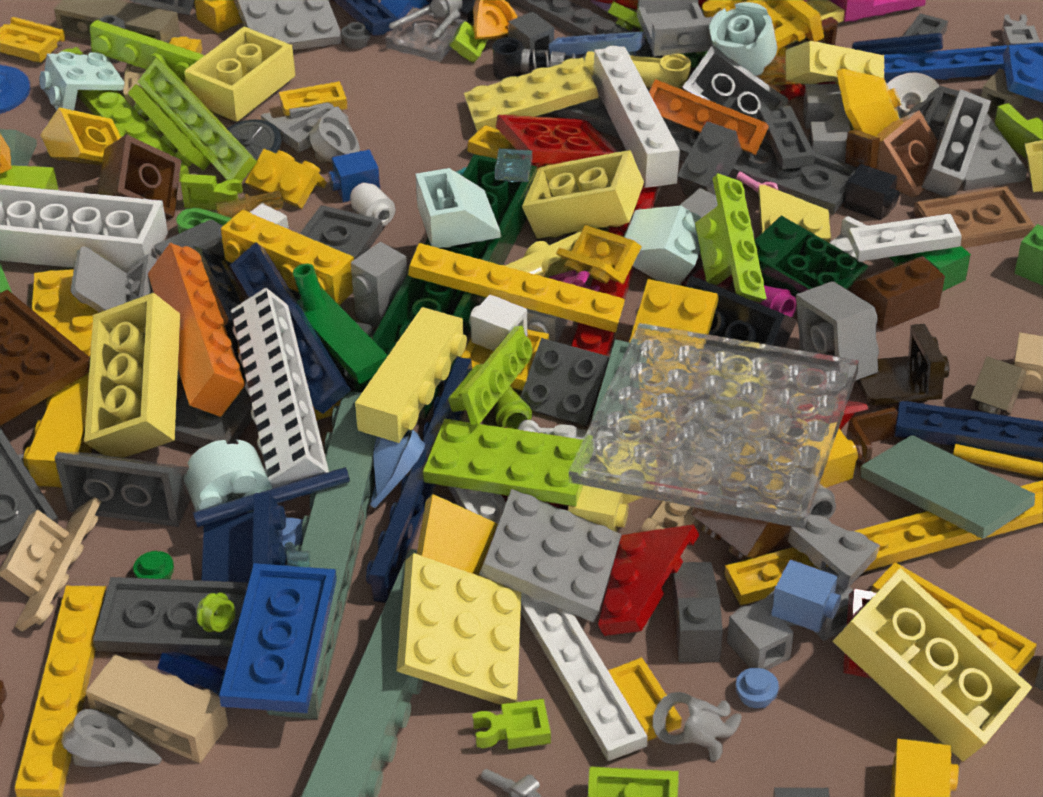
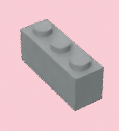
(956, 144)

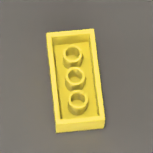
(133, 377)
(932, 665)

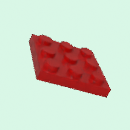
(553, 138)

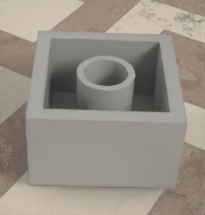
(838, 325)

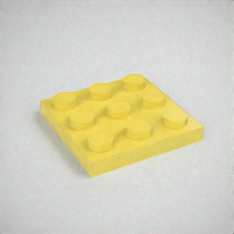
(459, 630)

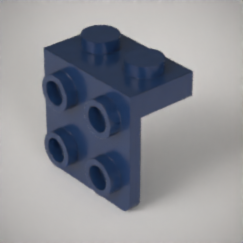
(242, 540)

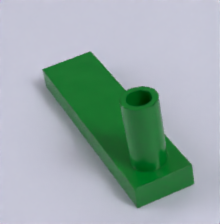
(336, 329)

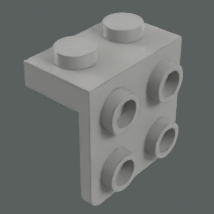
(104, 284)

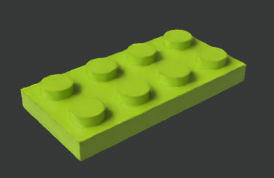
(503, 460)

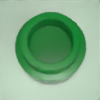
(154, 565)

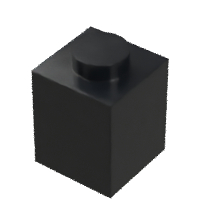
(871, 192)

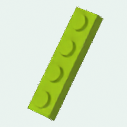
(139, 49)
(172, 134)

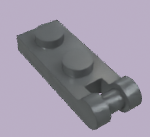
(787, 138)

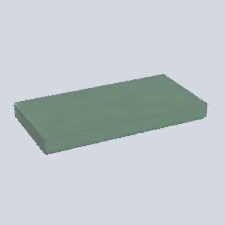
(948, 486)

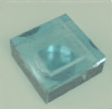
(513, 165)

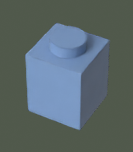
(805, 596)

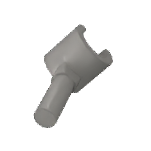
(523, 788)

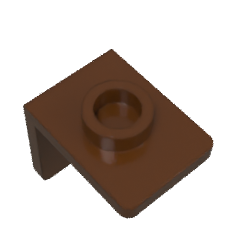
(871, 428)

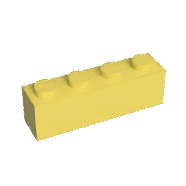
(410, 375)

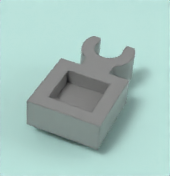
(1017, 32)

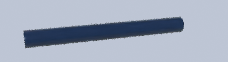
(280, 494)

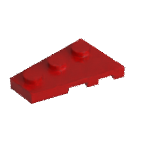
(638, 575)

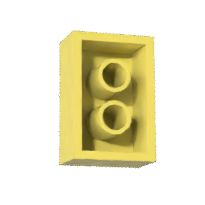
(241, 73)
(582, 193)

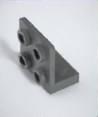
(564, 382)

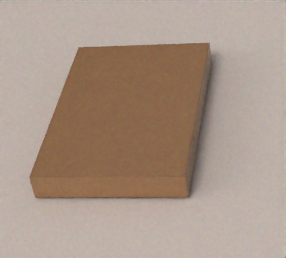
(981, 215)

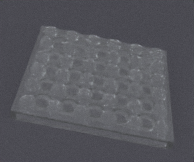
(717, 424)

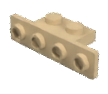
(42, 557)

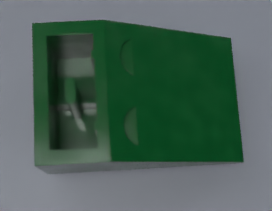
(801, 260)

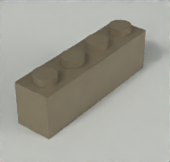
(77, 15)

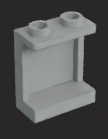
(674, 26)

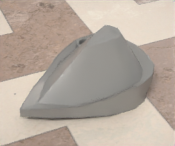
(333, 136)
(102, 740)

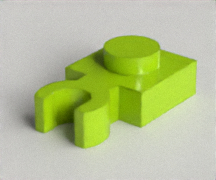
(519, 723)

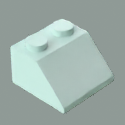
(667, 242)

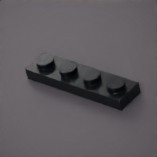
(223, 286)

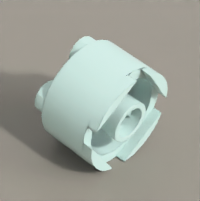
(745, 35)
(224, 474)

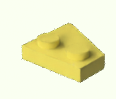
(805, 214)

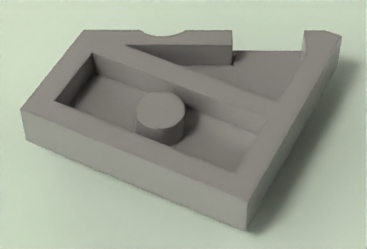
(842, 550)

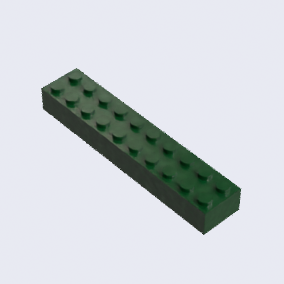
(506, 203)

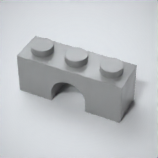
(826, 120)
(767, 640)

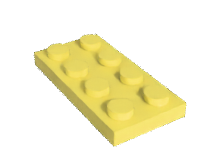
(532, 93)

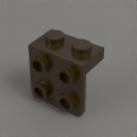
(909, 377)

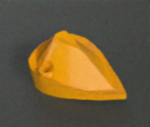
(492, 19)

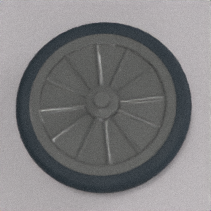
(256, 136)

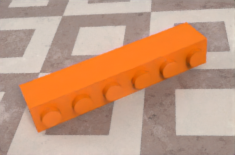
(205, 351)

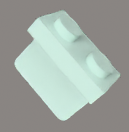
(69, 72)

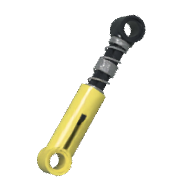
(513, 59)

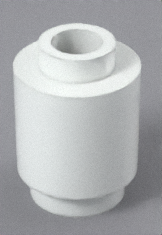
(372, 202)

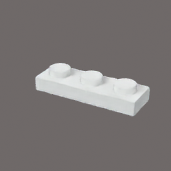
(904, 237)

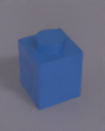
(351, 171)

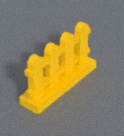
(793, 16)

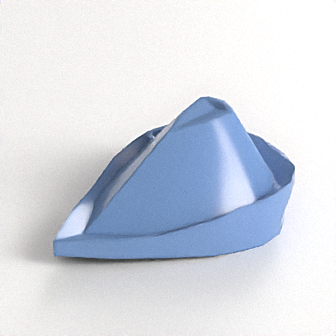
(393, 462)

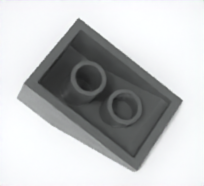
(732, 85)

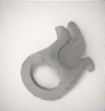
(701, 726)

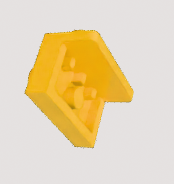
(281, 173)
(601, 254)

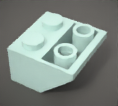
(454, 209)

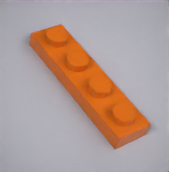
(694, 111)

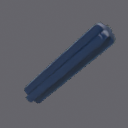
(901, 45)

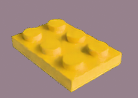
(676, 307)

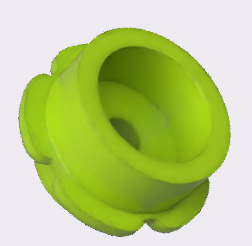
(215, 612)

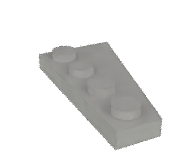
(993, 160)

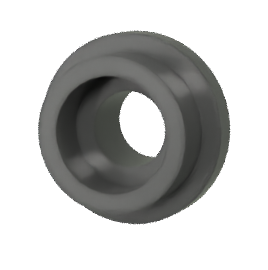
(355, 35)

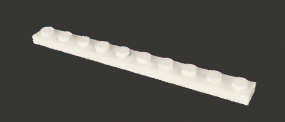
(571, 656)

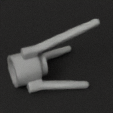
(440, 8)

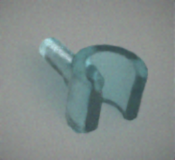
(296, 558)

